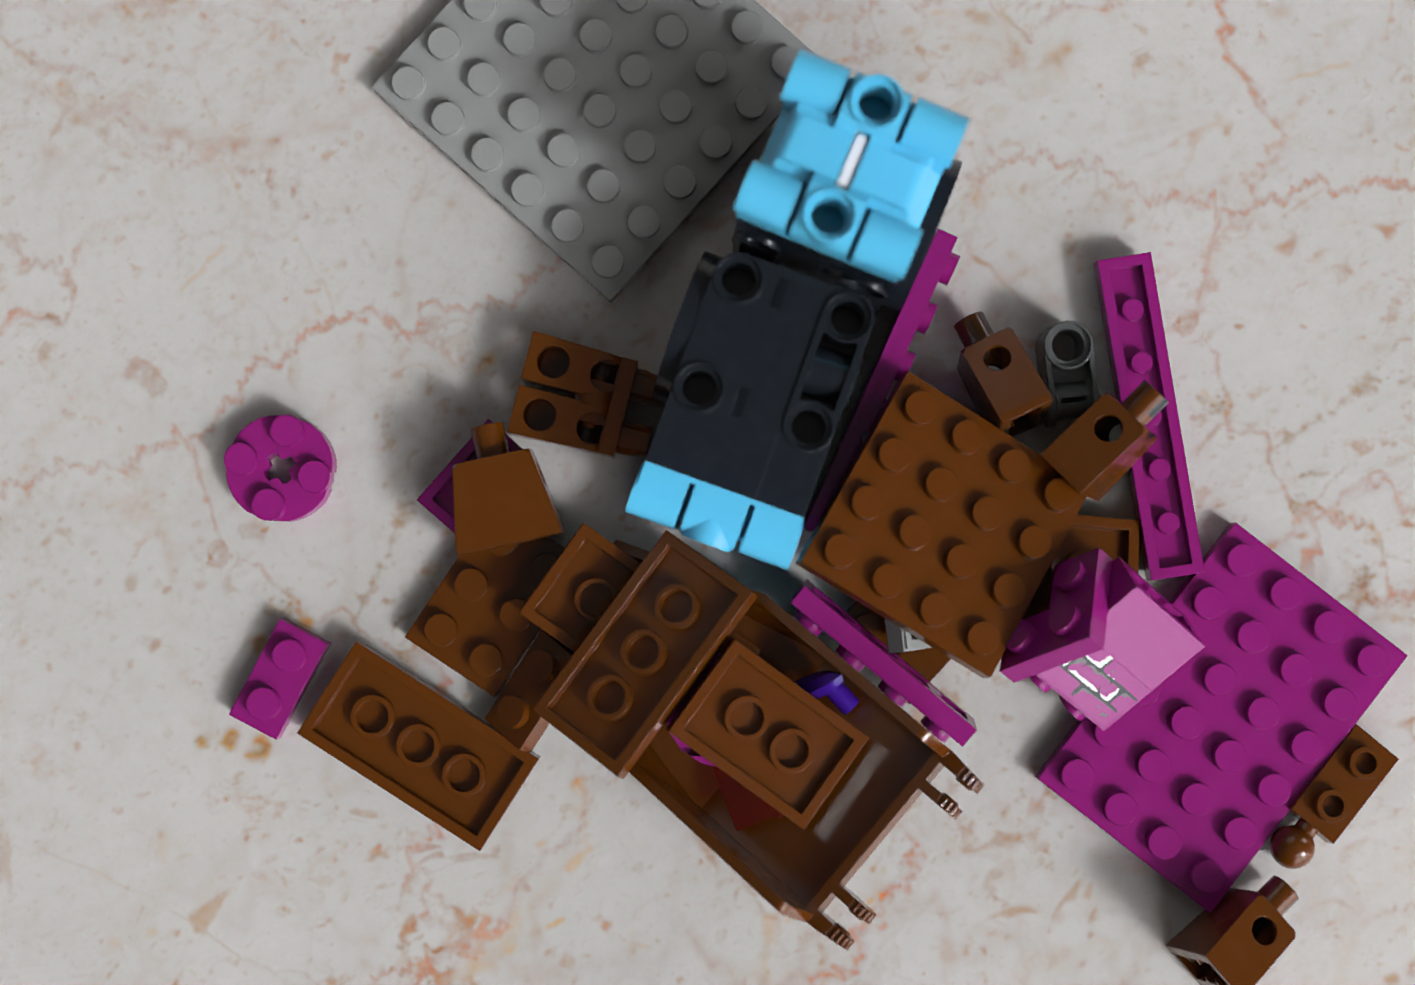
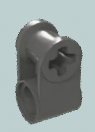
(1070, 377)

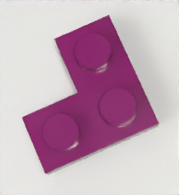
(1071, 625)

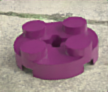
(250, 460)

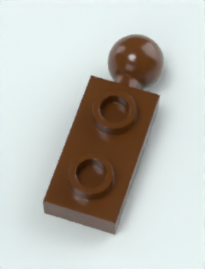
(1332, 798)

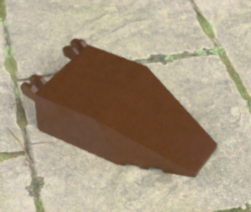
(809, 867)

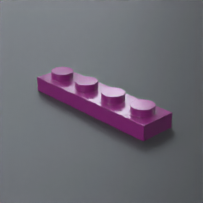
(899, 679)

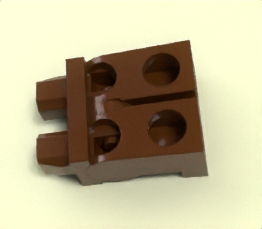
(599, 401)

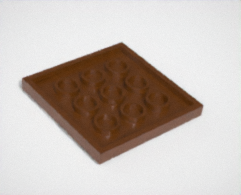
(943, 525)

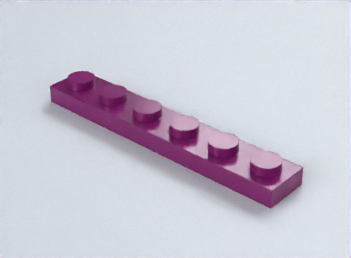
(890, 365)
(1161, 474)

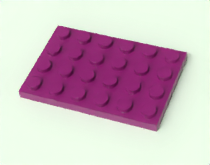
(1235, 732)

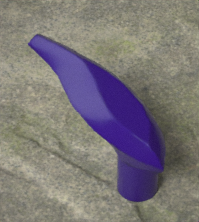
(831, 685)

